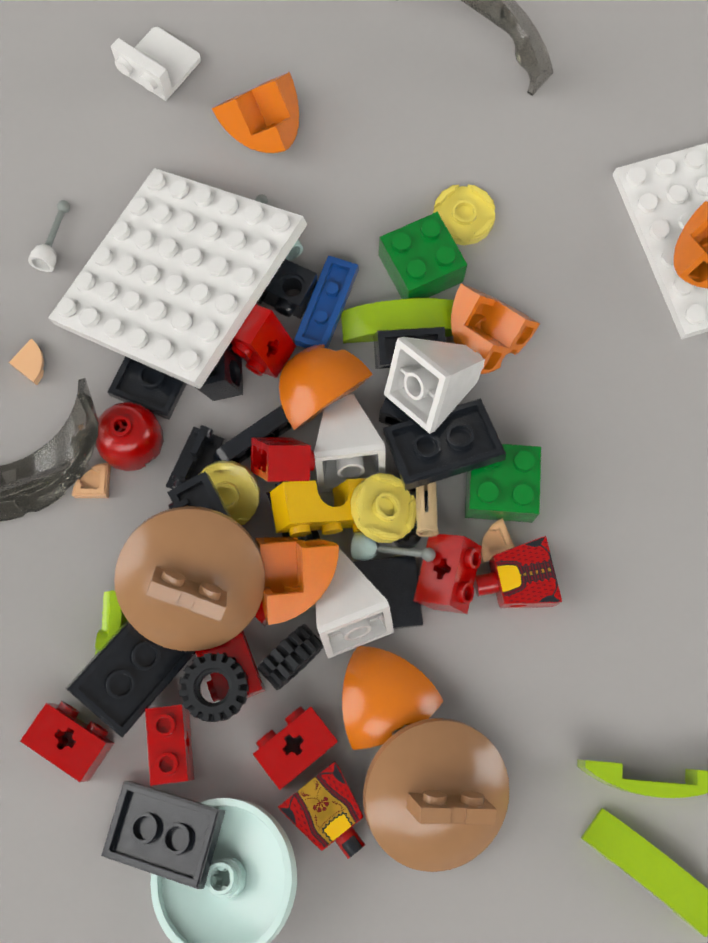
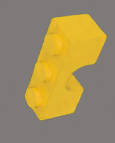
(301, 510)

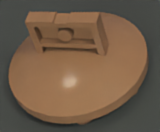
(189, 578)
(436, 794)

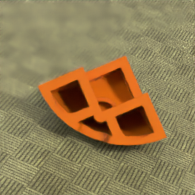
(263, 116)
(692, 249)
(489, 326)
(316, 380)
(295, 574)
(383, 696)

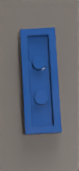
(326, 303)

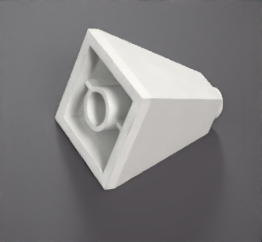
(431, 378)
(347, 445)
(351, 610)

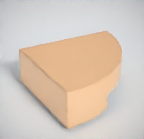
(29, 362)
(94, 483)
(495, 541)

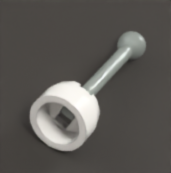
(43, 255)

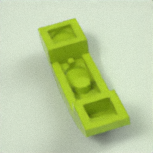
(363, 321)
(612, 775)
(650, 868)

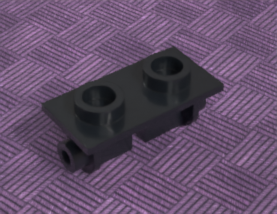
(195, 455)

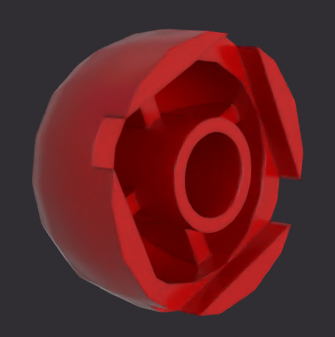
(128, 436)

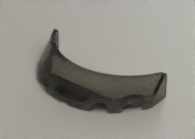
(529, 45)
(51, 470)

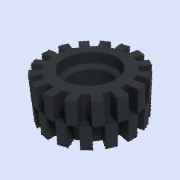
(290, 656)
(192, 681)

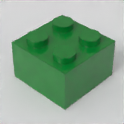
(422, 258)
(506, 487)

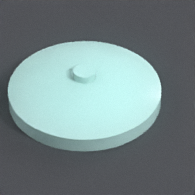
(246, 887)

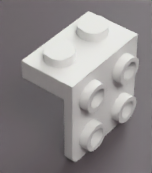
(156, 62)

